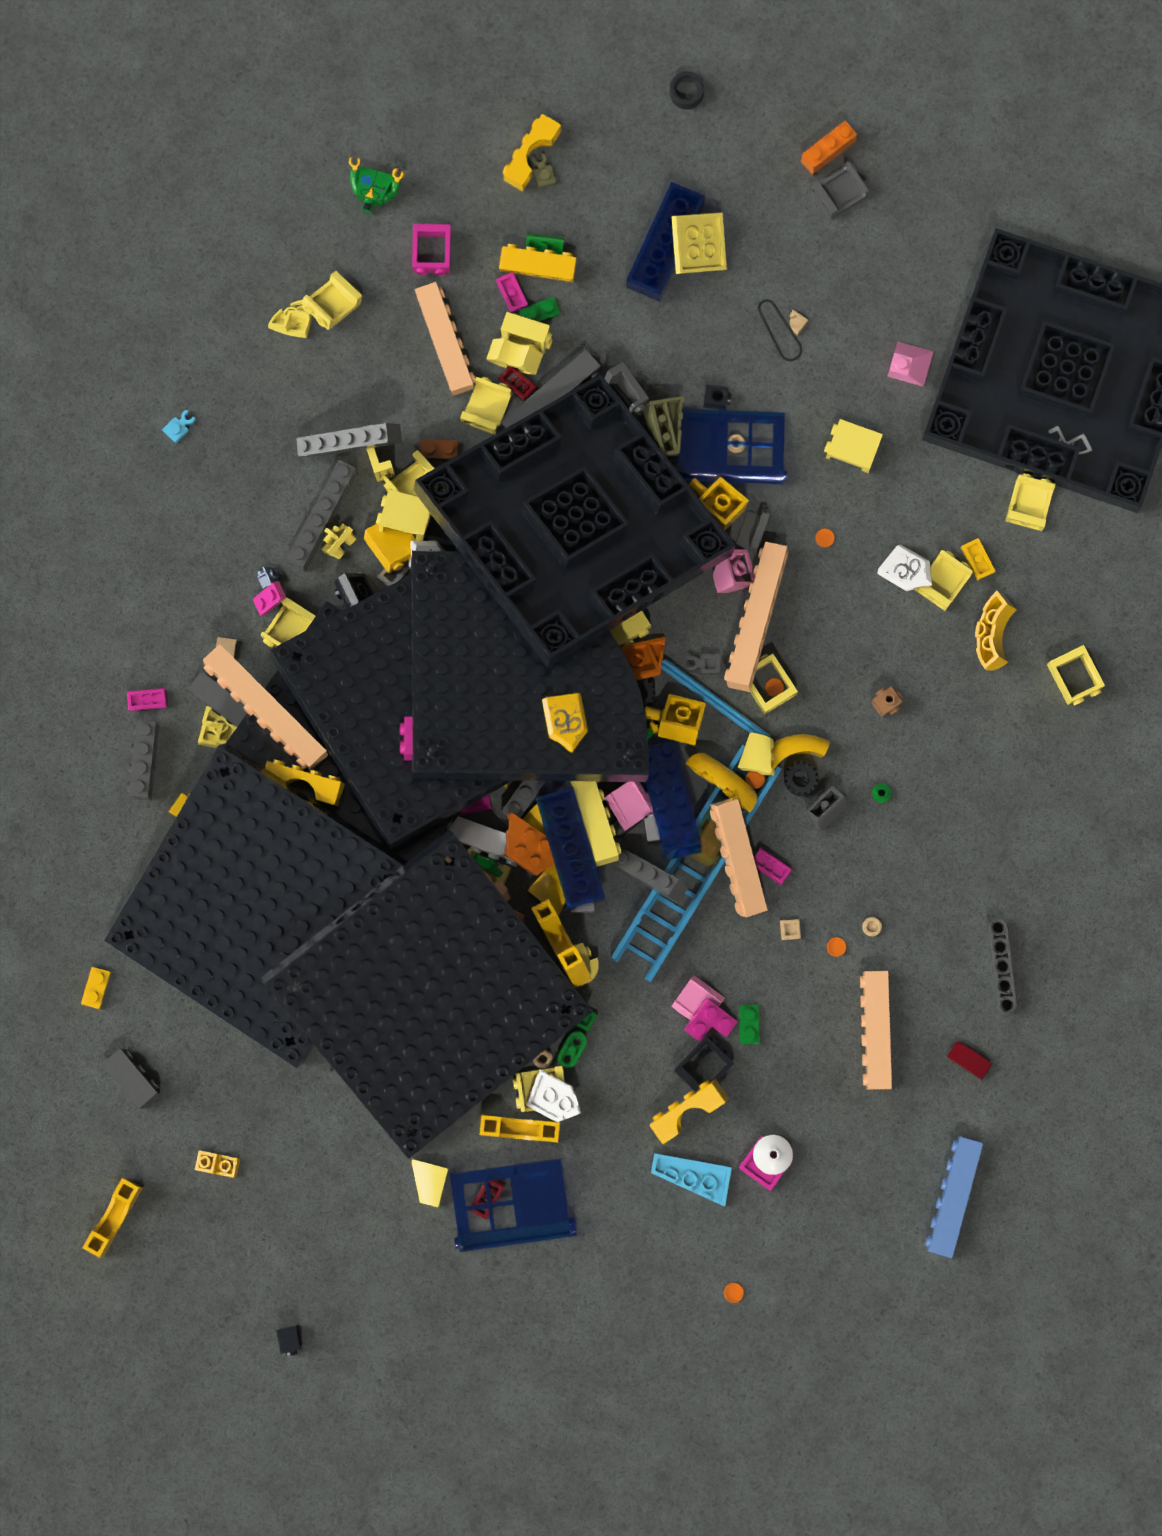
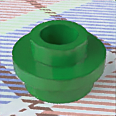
(881, 799)

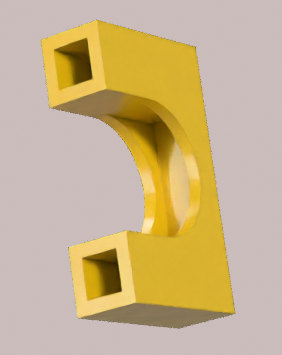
(561, 944)

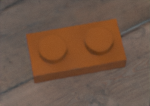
(439, 449)

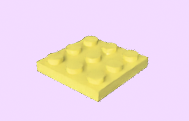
(699, 243)

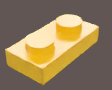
(978, 559)
(96, 988)

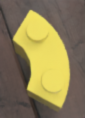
(505, 352)

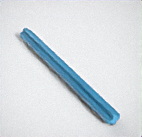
(711, 698)

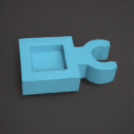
(177, 428)

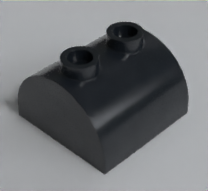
(352, 588)

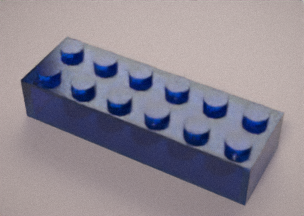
(657, 257)
(671, 803)
(570, 849)

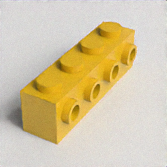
(538, 264)

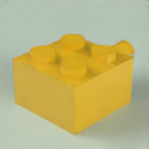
(721, 500)
(679, 719)

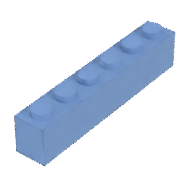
(955, 1197)

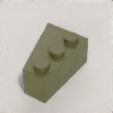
(664, 424)

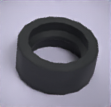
(686, 104)

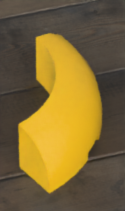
(990, 631)
(798, 745)
(723, 778)

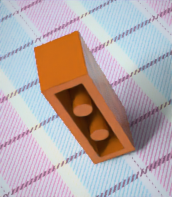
(828, 147)

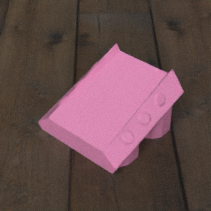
(629, 804)
(694, 995)

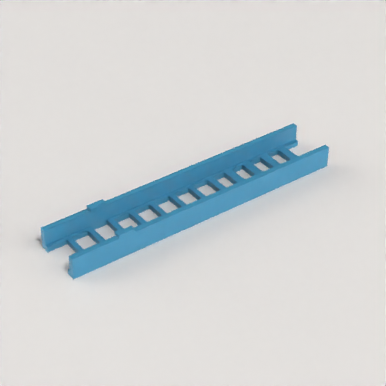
(704, 814)

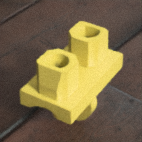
(335, 538)

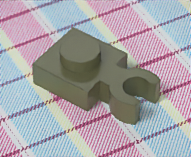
(544, 174)

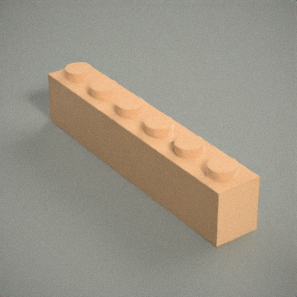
(444, 338)
(738, 857)
(877, 1030)

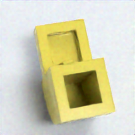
(592, 965)

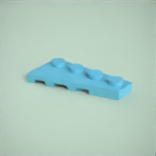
(698, 1177)

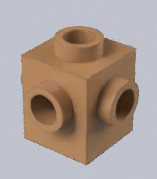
(884, 707)

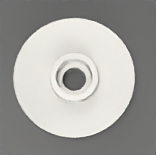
(762, 1154)

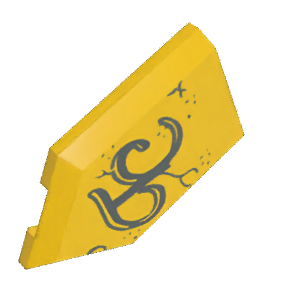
(565, 719)

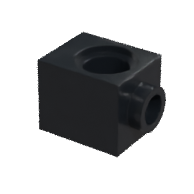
(712, 390)
(289, 1340)

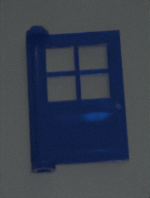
(706, 444)
(537, 1203)

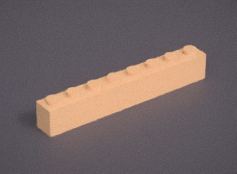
(757, 616)
(265, 708)

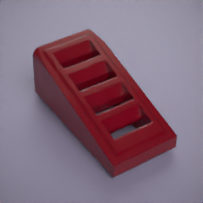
(527, 391)
(498, 1183)

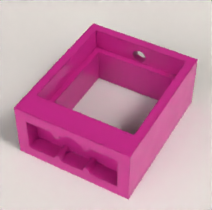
(431, 230)

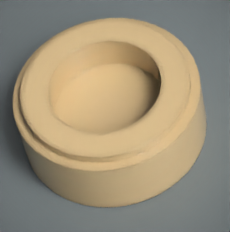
(872, 926)

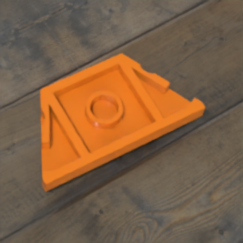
(645, 657)
(527, 846)

